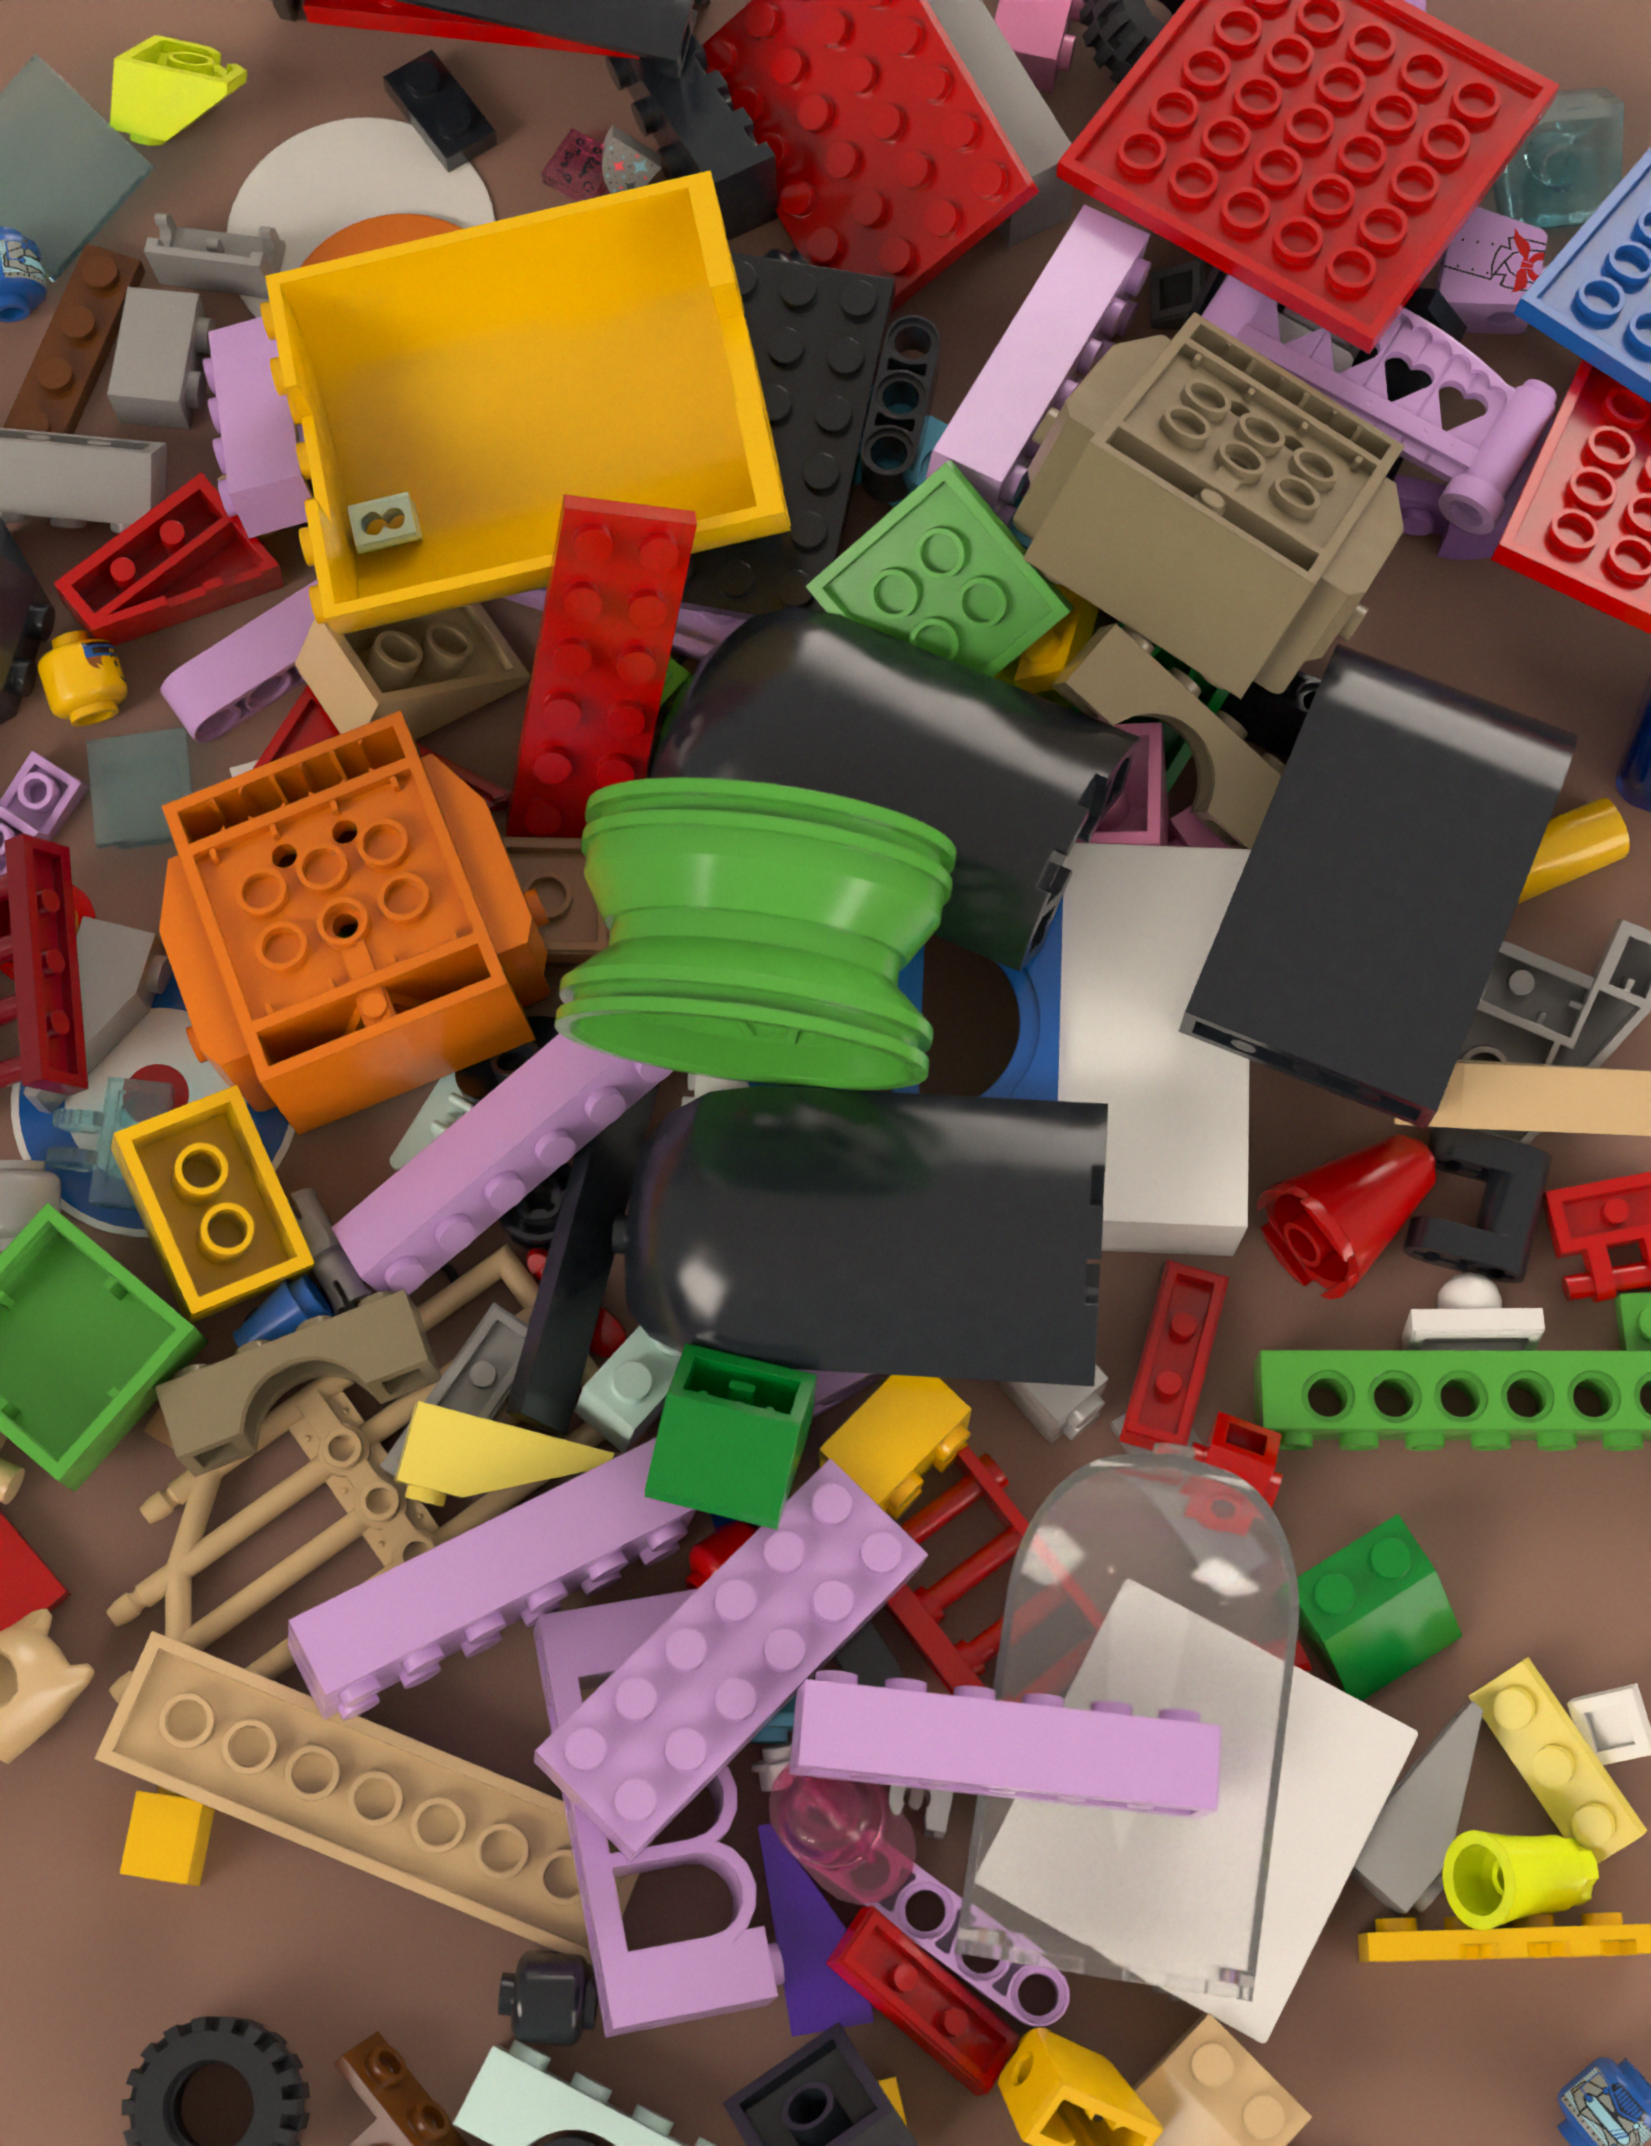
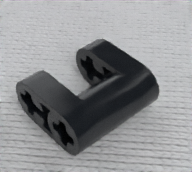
(1508, 1211)

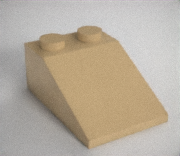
(421, 665)
(1217, 2093)

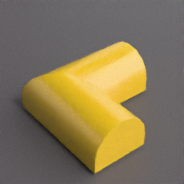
(1577, 846)

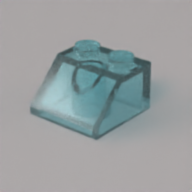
(1565, 162)

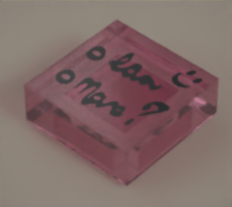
(576, 167)

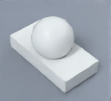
(1472, 1319)

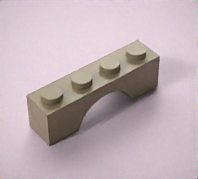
(1120, 680)
(220, 1407)

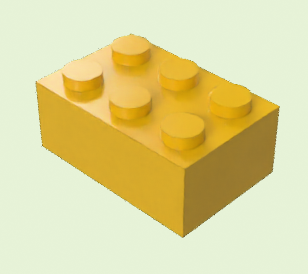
(211, 1204)

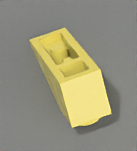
(473, 1455)

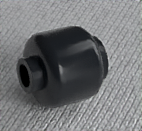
(549, 1998)

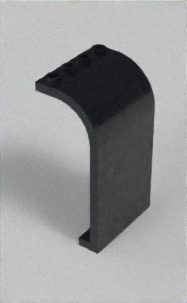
(1380, 886)

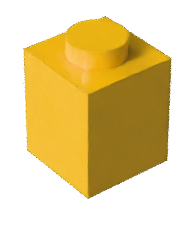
(167, 1838)

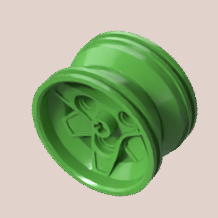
(757, 933)

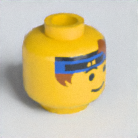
(82, 679)

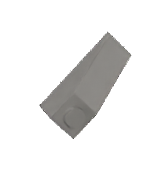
(118, 983)
(1420, 1820)

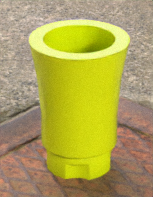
(1514, 1877)

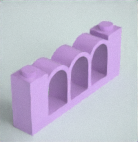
(678, 1979)

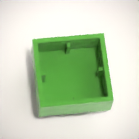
(79, 1347)

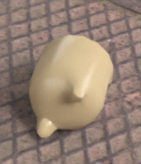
(34, 1683)

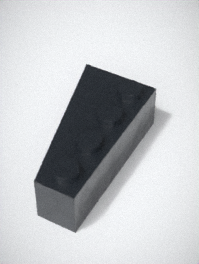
(703, 133)

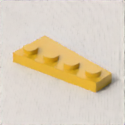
(1529, 1938)

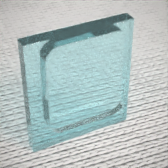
(132, 781)

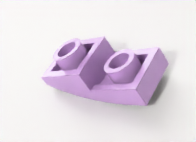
(38, 801)

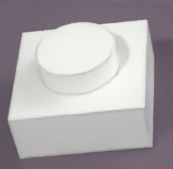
(1613, 1723)

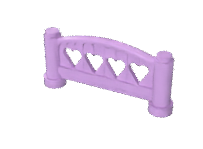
(1474, 458)

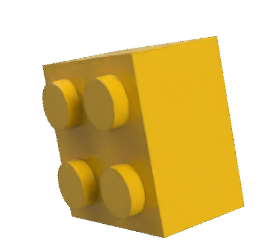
(899, 1439)

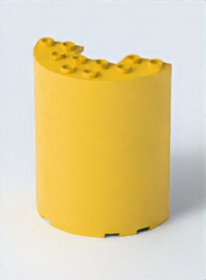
(513, 369)

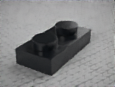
(440, 110)

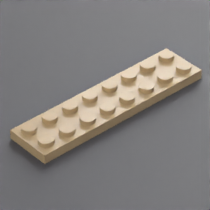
(352, 1792)

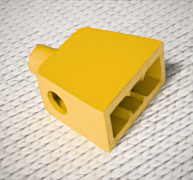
(1059, 2088)

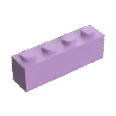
(255, 431)

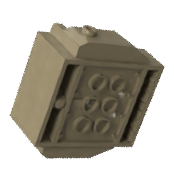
(1213, 505)

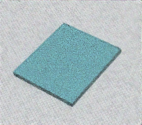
(60, 165)

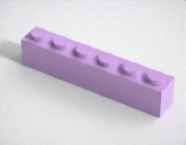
(488, 1162)
(1005, 1747)

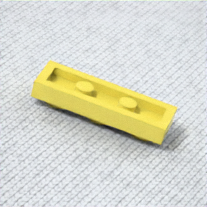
(1557, 1761)

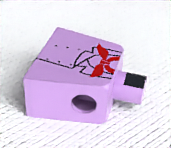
(1490, 270)

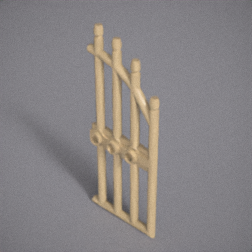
(346, 1457)

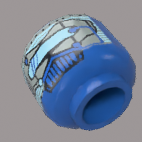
(21, 276)
(1606, 2105)

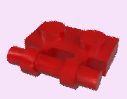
(1599, 1218)

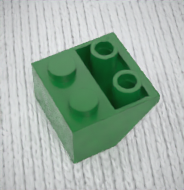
(731, 1436)

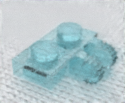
(124, 1105)

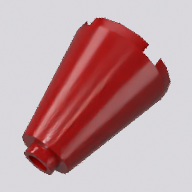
(1345, 1212)

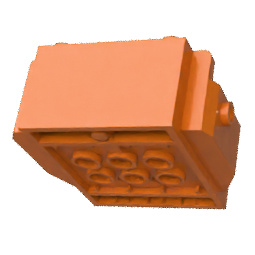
(328, 842)

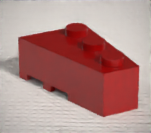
(168, 568)

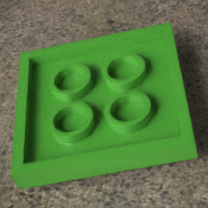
(944, 578)

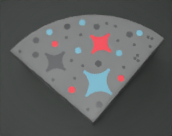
(627, 162)

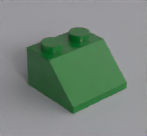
(1375, 1610)

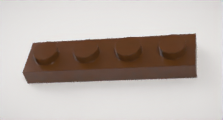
(76, 343)

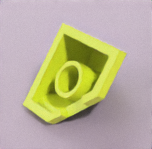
(167, 87)

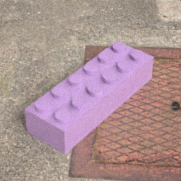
(1045, 356)
(483, 1583)
(729, 1660)

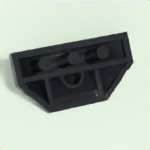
(24, 622)

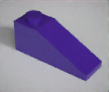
(806, 1937)

